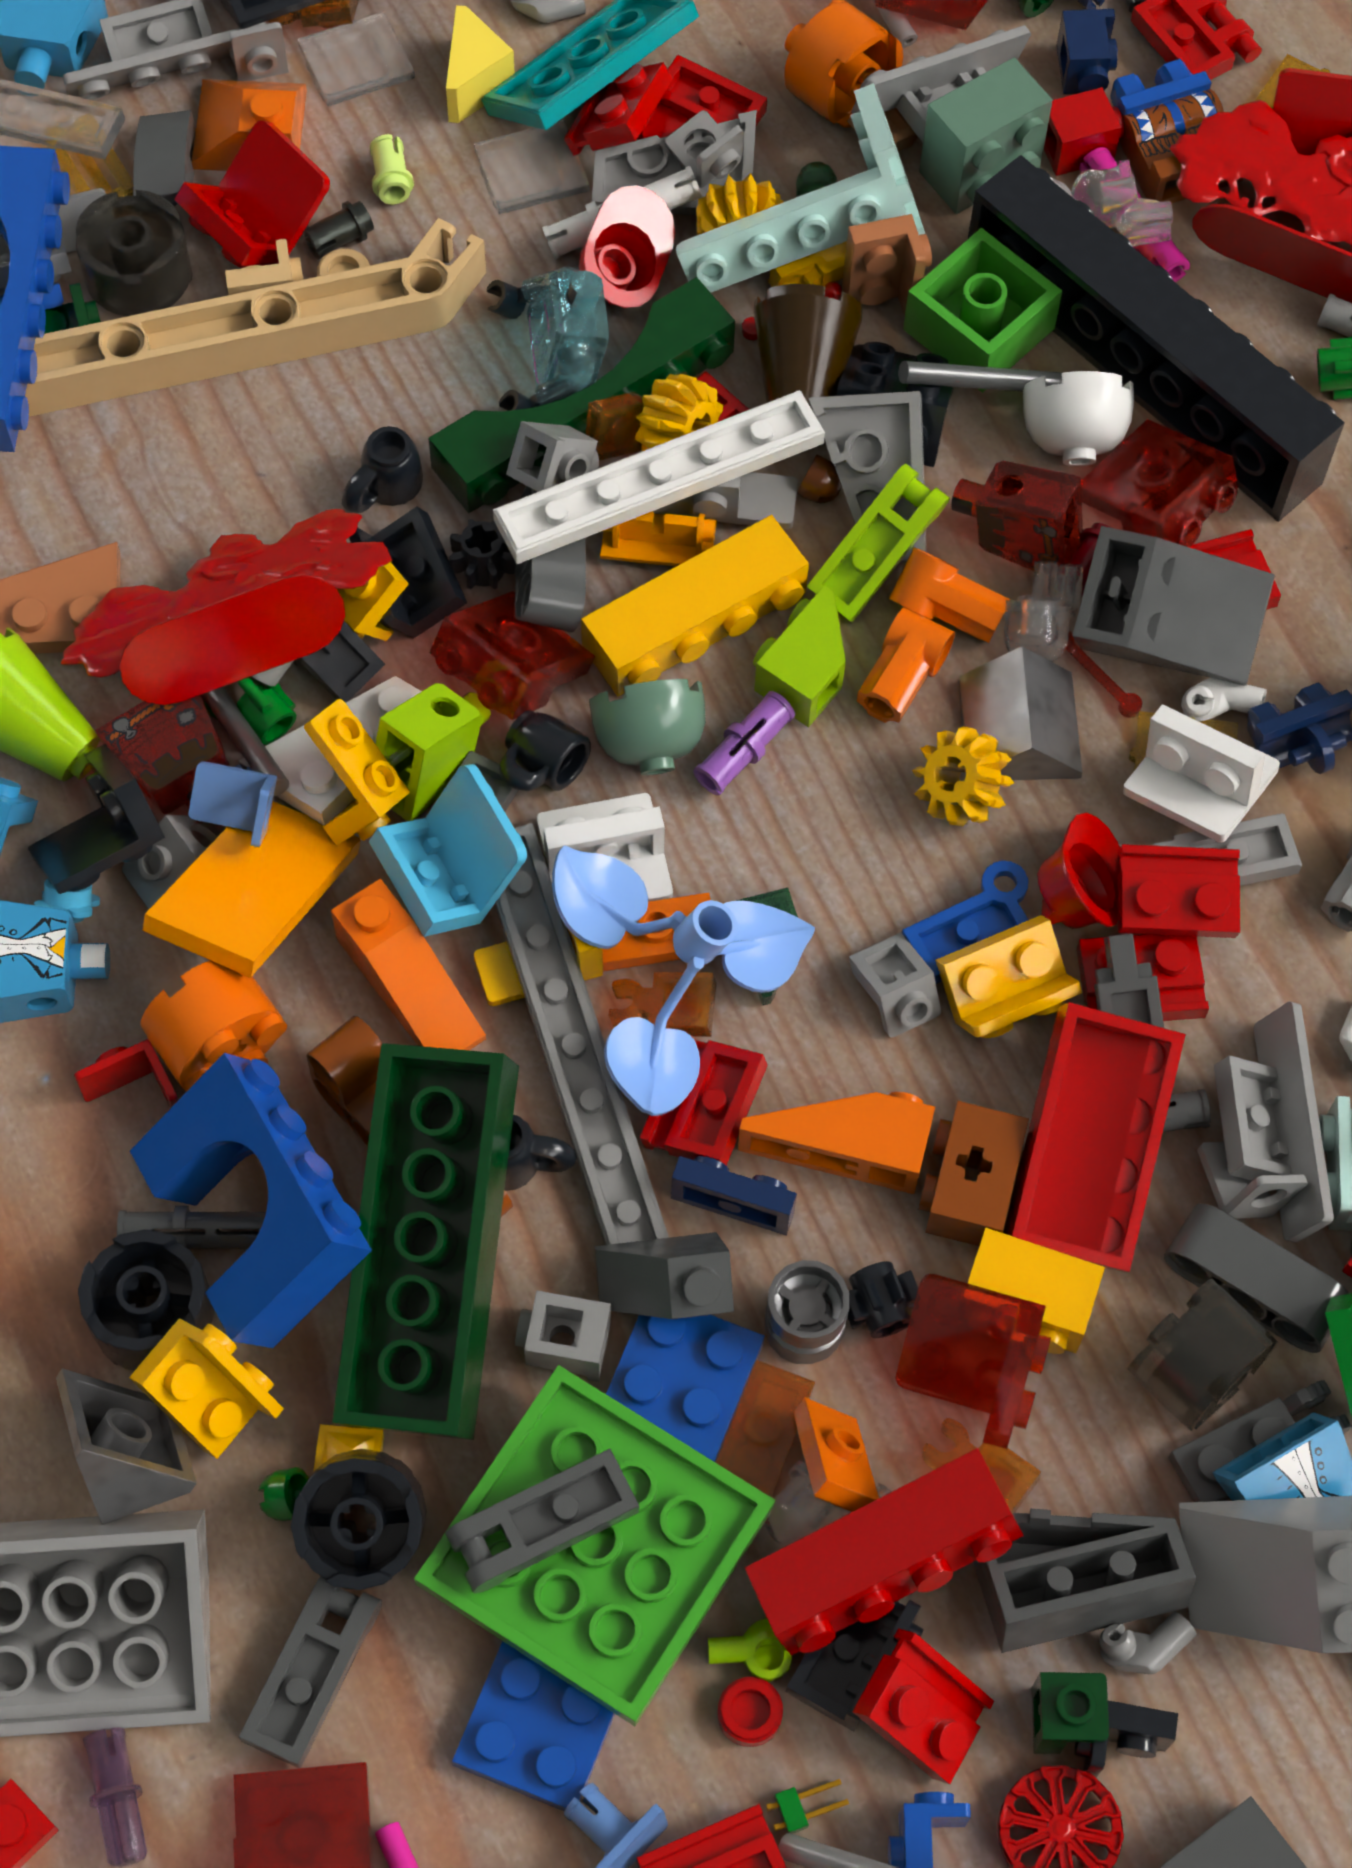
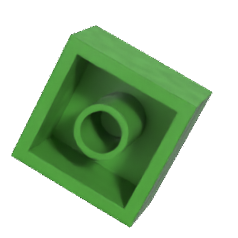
(982, 306)

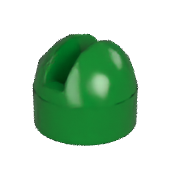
(281, 1491)

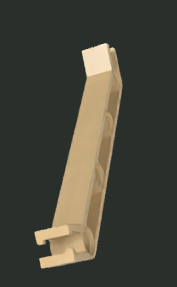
(241, 328)

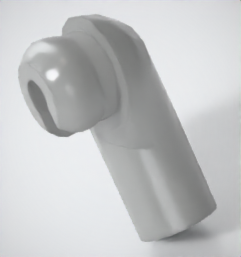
(550, 10)
(1145, 1652)

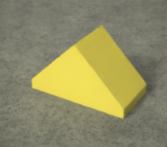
(476, 64)

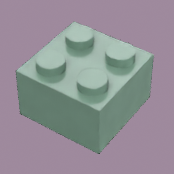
(982, 130)

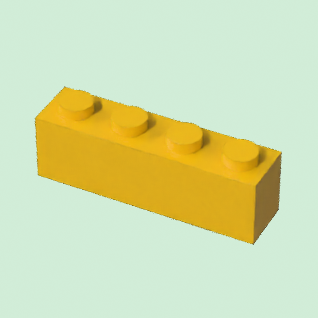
(695, 605)

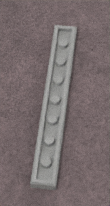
(575, 1054)

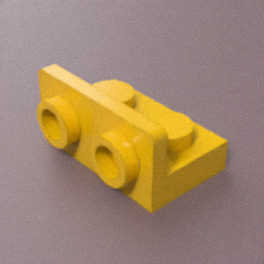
(1006, 979)
(204, 1385)

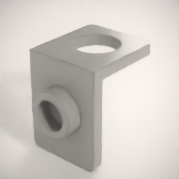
(259, 52)
(715, 160)
(168, 857)
(1242, 1196)

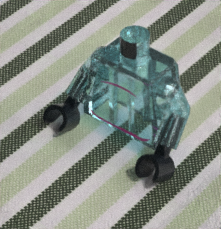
(564, 329)

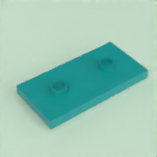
(587, 60)

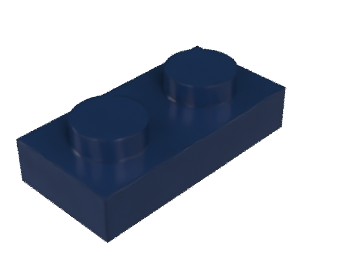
(712, 1187)

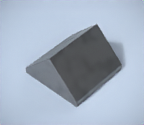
(1028, 710)
(123, 1446)

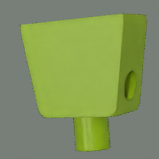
(429, 742)

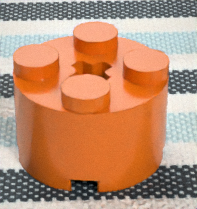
(834, 58)
(210, 1017)

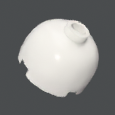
(1079, 416)

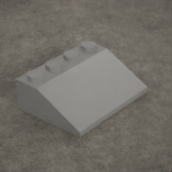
(104, 1623)

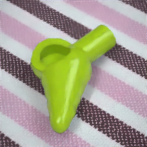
(757, 1648)

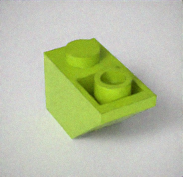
(806, 659)

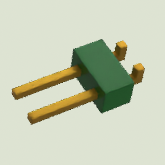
(791, 1809)

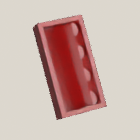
(1094, 1135)

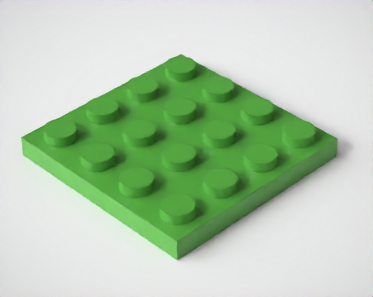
(630, 1597)

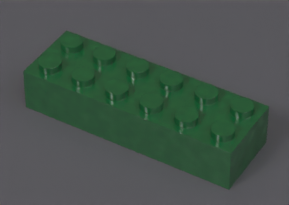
(433, 1234)

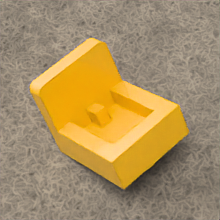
(370, 602)

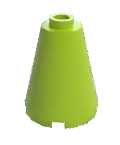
(38, 717)

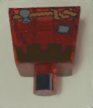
(1024, 513)
(164, 748)

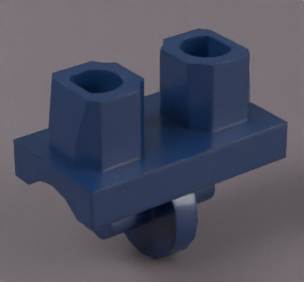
(1306, 733)

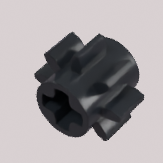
(481, 554)
(881, 1299)

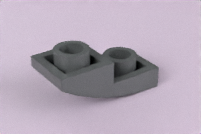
(164, 153)

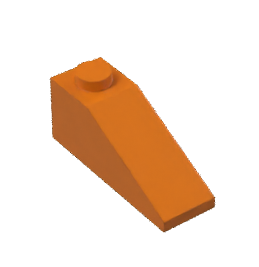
(404, 969)
(854, 1137)

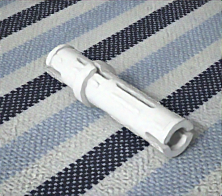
(573, 231)

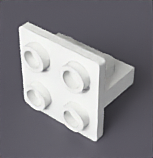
(1199, 775)
(615, 827)

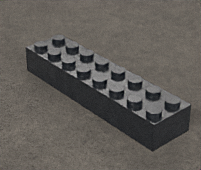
(1171, 347)

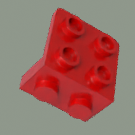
(1313, 106)
(261, 199)

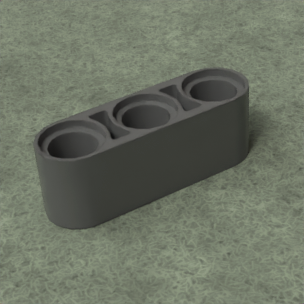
(552, 586)
(1259, 1274)

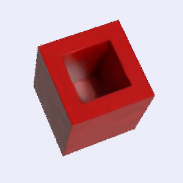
(1080, 126)

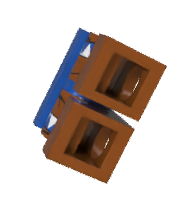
(1157, 119)

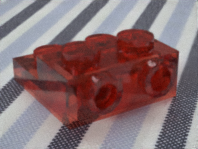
(1162, 484)
(506, 659)
(304, 1818)

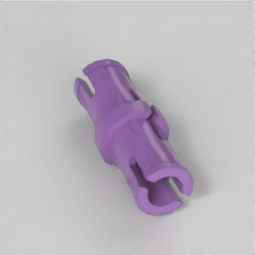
(720, 766)

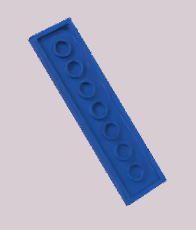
(528, 1723)

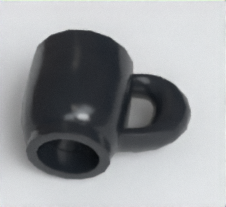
(387, 473)
(545, 750)
(533, 1153)

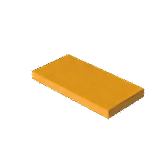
(245, 898)

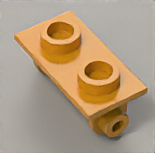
(658, 539)

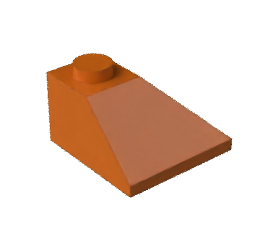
(233, 107)

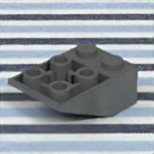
(1172, 606)

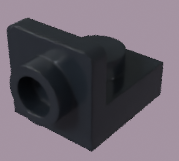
(343, 664)
(1135, 1730)

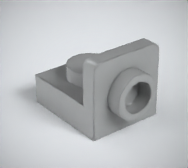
(897, 983)

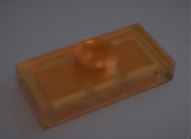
(764, 1426)

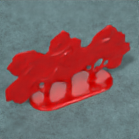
(1314, 187)
(236, 616)

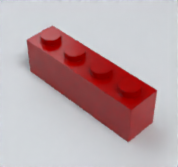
(884, 1553)

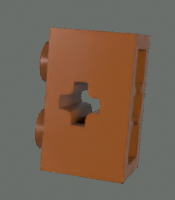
(981, 1141)

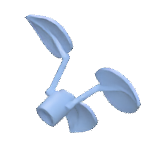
(758, 949)

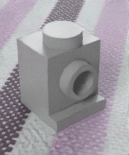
(566, 456)
(581, 1318)

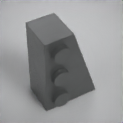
(1083, 1575)

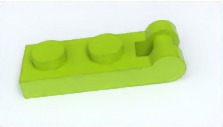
(878, 542)

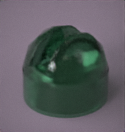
(813, 177)

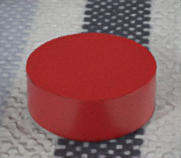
(750, 1711)

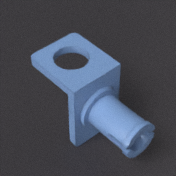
(233, 798)
(612, 1830)

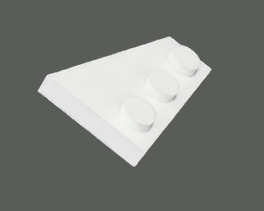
(313, 782)

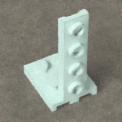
(813, 219)

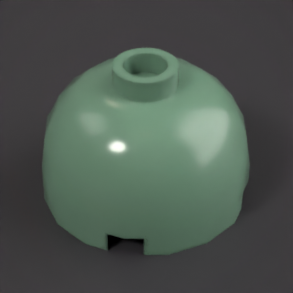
(650, 723)

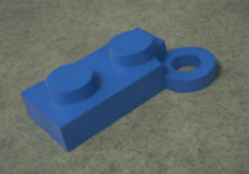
(971, 919)

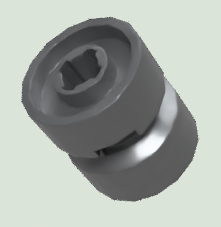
(806, 1312)

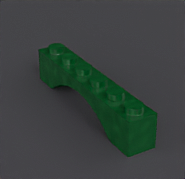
(681, 336)

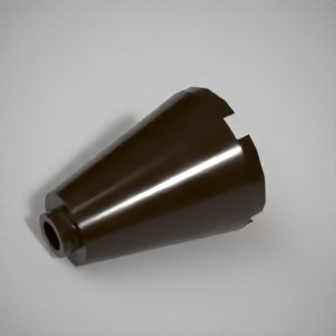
(804, 339)

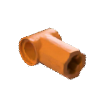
(939, 591)
(910, 653)

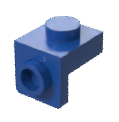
(916, 1822)

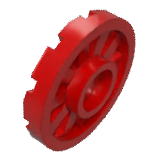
(1059, 1827)

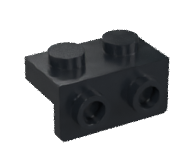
(425, 566)
(838, 1673)

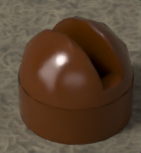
(820, 482)

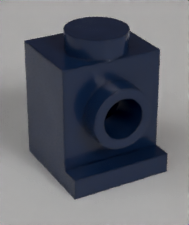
(1086, 49)

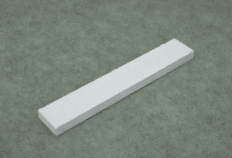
(658, 476)

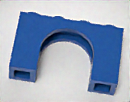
(308, 1229)

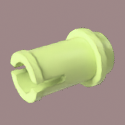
(391, 179)

